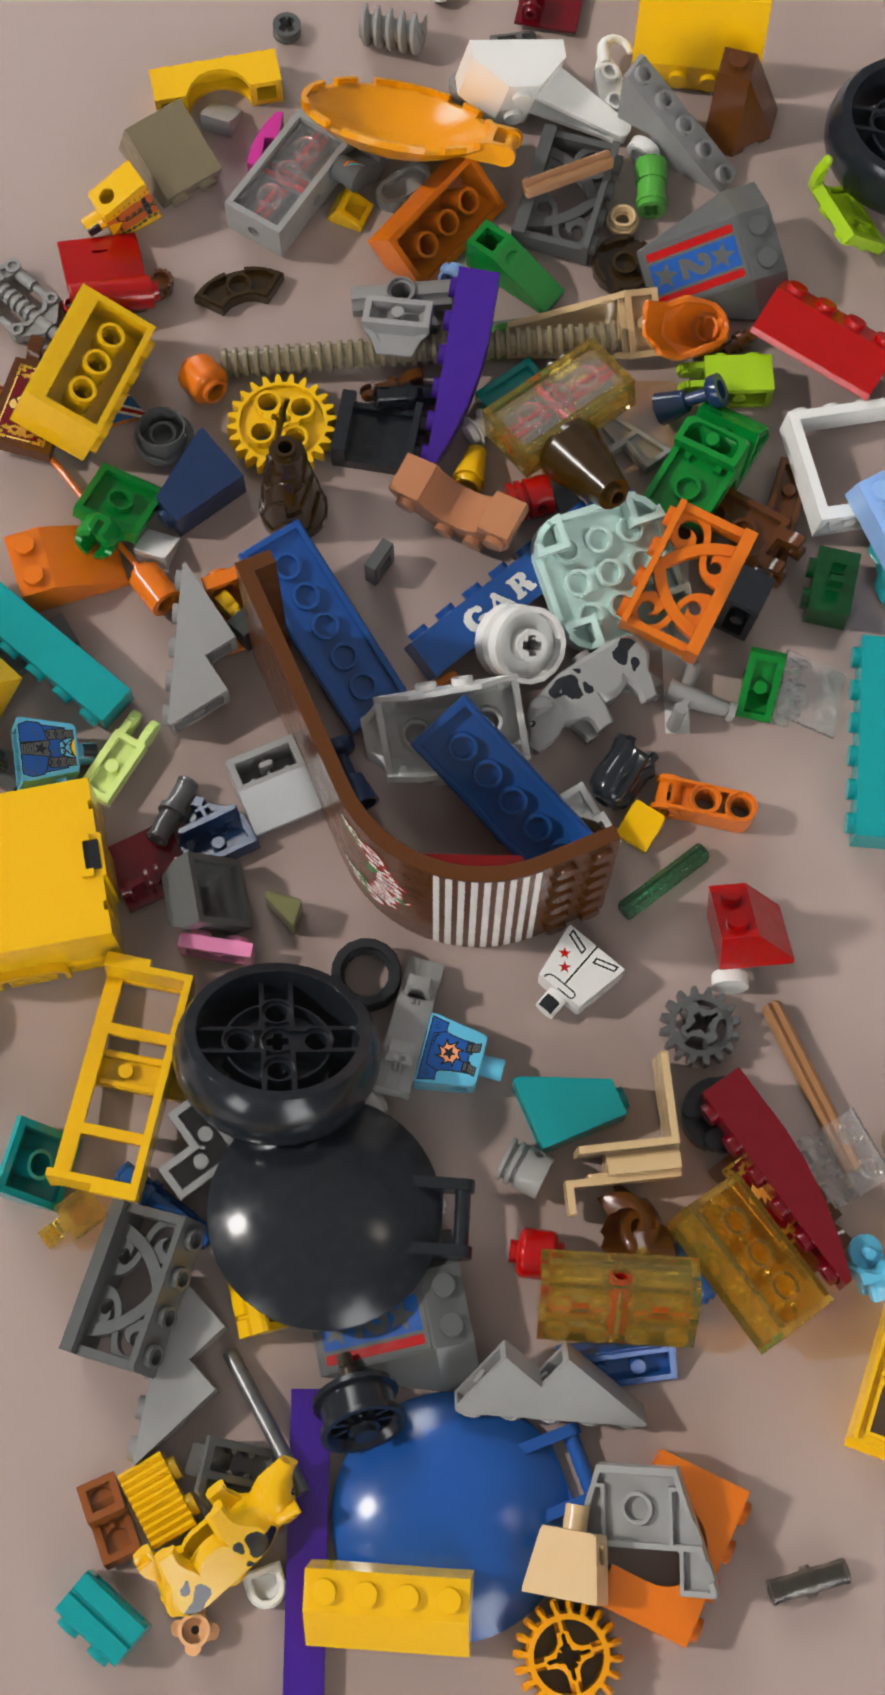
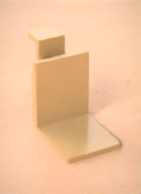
(635, 1159)

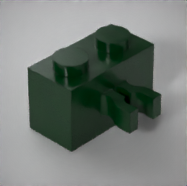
(830, 587)

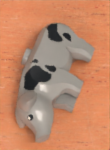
(585, 690)

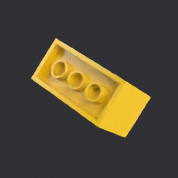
(85, 374)

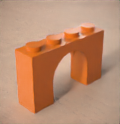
(660, 1608)

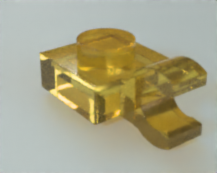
(77, 1214)

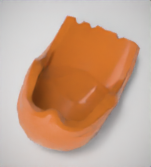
(684, 327)

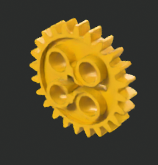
(251, 421)

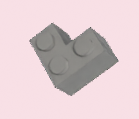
(200, 1159)

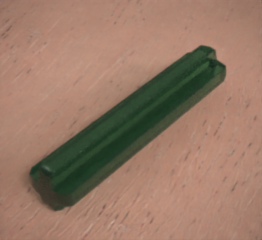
(663, 881)

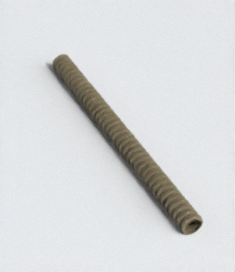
(363, 353)

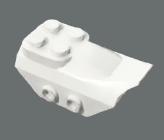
(404, 715)

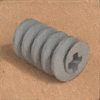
(392, 30)

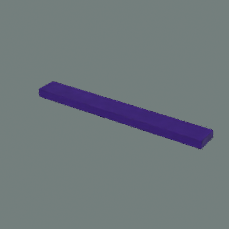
(305, 1541)

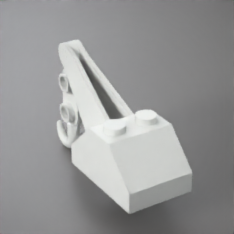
(527, 78)

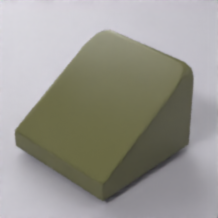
(286, 908)

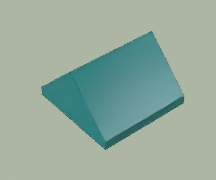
(25, 1161)

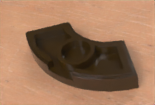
(238, 287)

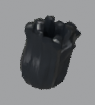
(622, 773)

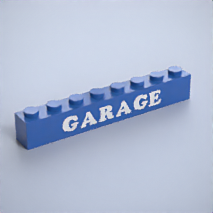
(455, 631)

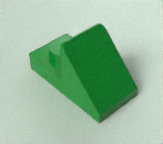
(760, 684)

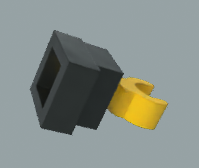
(237, 620)

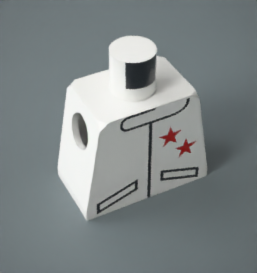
(576, 974)

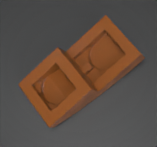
(109, 1519)

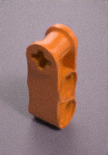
(683, 806)

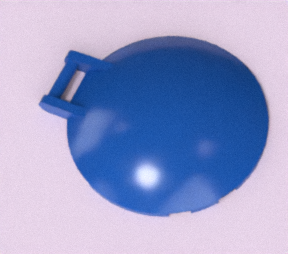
(458, 1499)

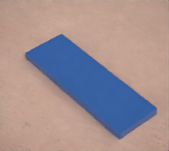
(327, 627)
(497, 782)

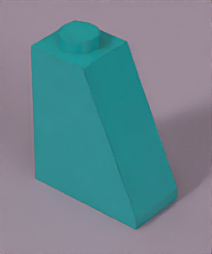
(568, 1108)

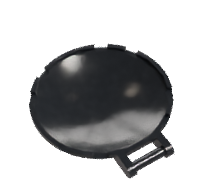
(333, 1224)

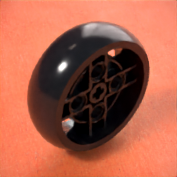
(857, 136)
(261, 1051)

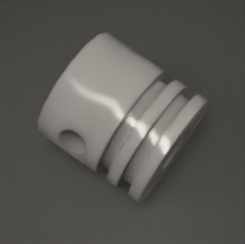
(524, 1168)

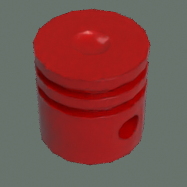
(535, 492)

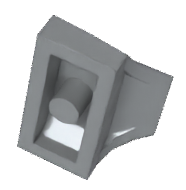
(396, 323)

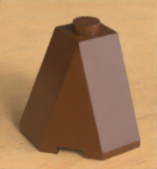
(741, 103)

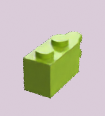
(746, 376)

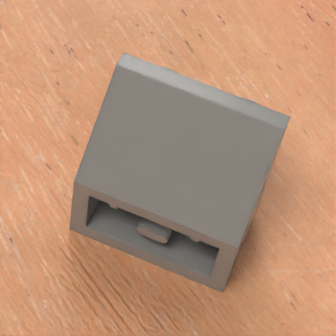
(273, 785)

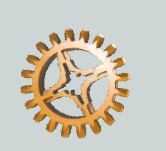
(558, 1619)

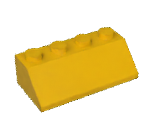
(388, 1607)

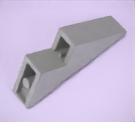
(656, 110)
(199, 642)
(179, 1384)
(560, 1390)

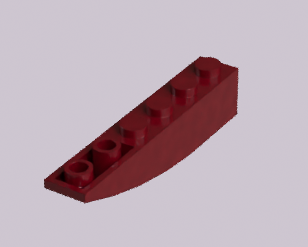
(778, 1168)

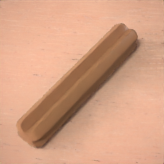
(567, 174)

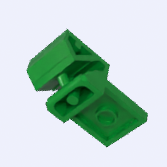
(707, 459)

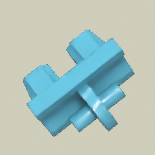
(867, 1266)

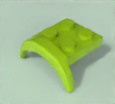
(846, 214)

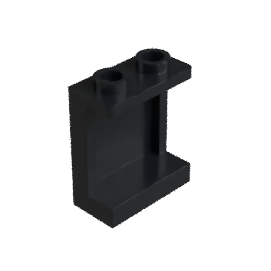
(374, 436)

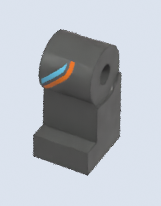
(357, 169)

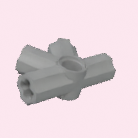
(404, 287)

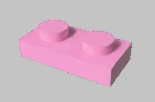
(203, 946)

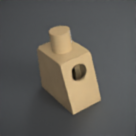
(569, 1561)

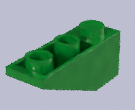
(520, 273)

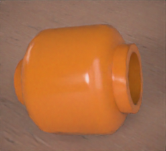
(203, 379)

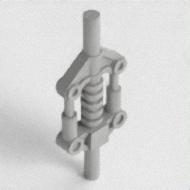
(38, 322)

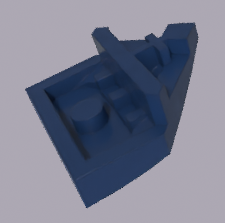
(217, 831)

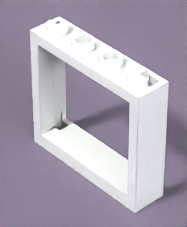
(821, 517)

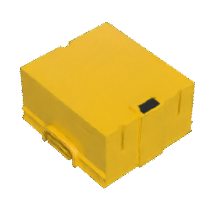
(55, 884)

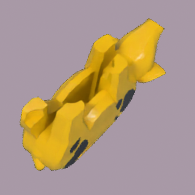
(224, 1543)

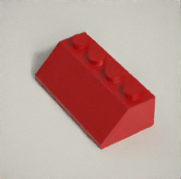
(823, 338)

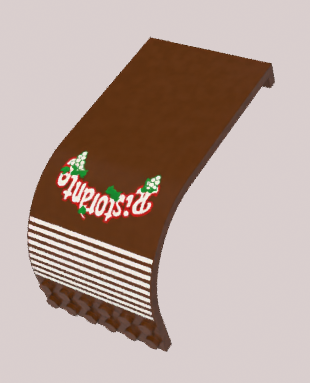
(414, 890)

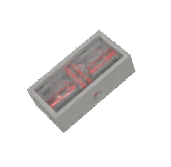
(285, 184)

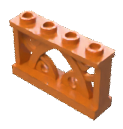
(728, 557)

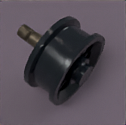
(358, 1409)

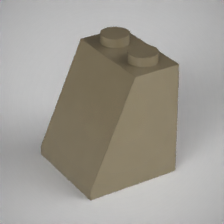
(170, 154)

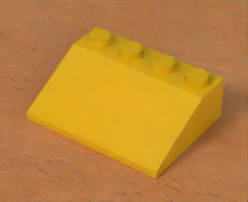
(690, 36)

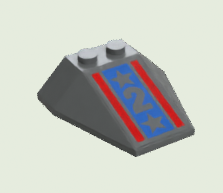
(719, 254)
(420, 1342)

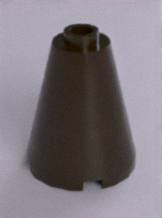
(584, 464)

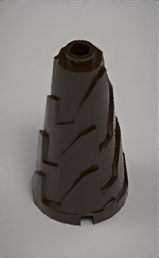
(291, 489)

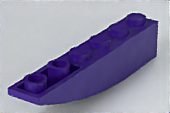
(461, 357)

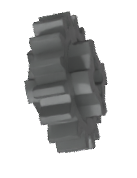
(705, 1040)

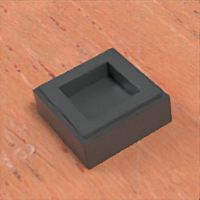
(379, 562)

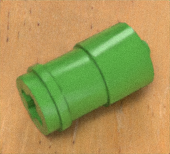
(651, 185)

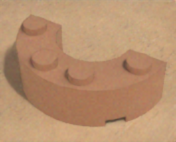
(455, 509)

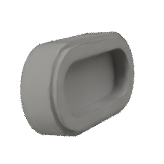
(400, 185)

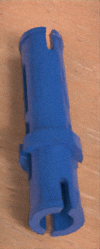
(158, 1198)

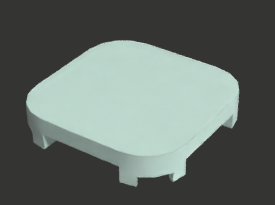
(589, 565)

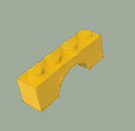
(249, 74)

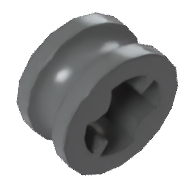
(286, 19)

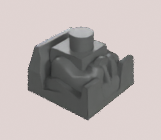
(206, 893)

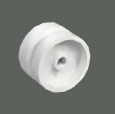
(521, 642)

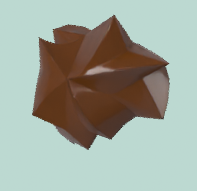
(633, 1225)

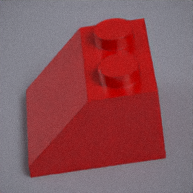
(746, 928)

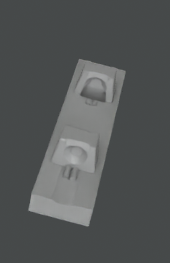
(408, 1027)

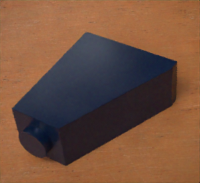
(198, 485)

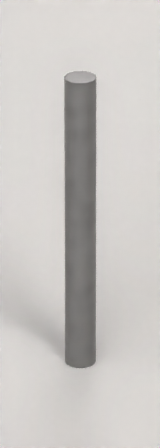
(263, 1416)

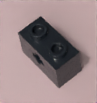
(744, 602)

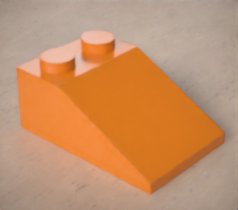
(56, 571)

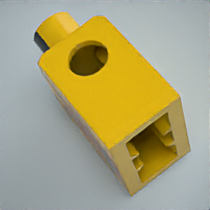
(121, 203)

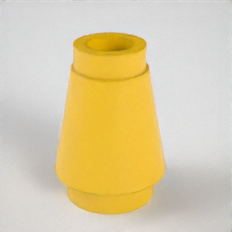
(472, 468)

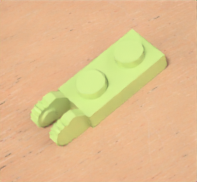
(120, 758)

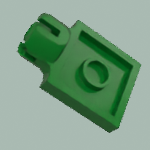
(113, 510)

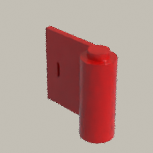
(110, 267)

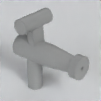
(687, 696)

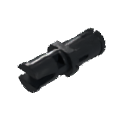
(403, 395)

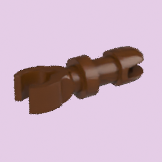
(738, 342)
(412, 375)

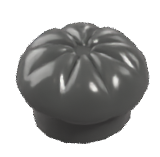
(162, 436)

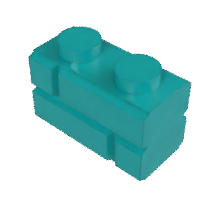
(101, 1619)

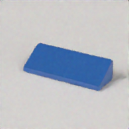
(631, 1363)

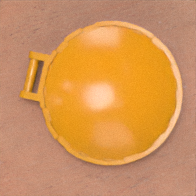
(407, 121)

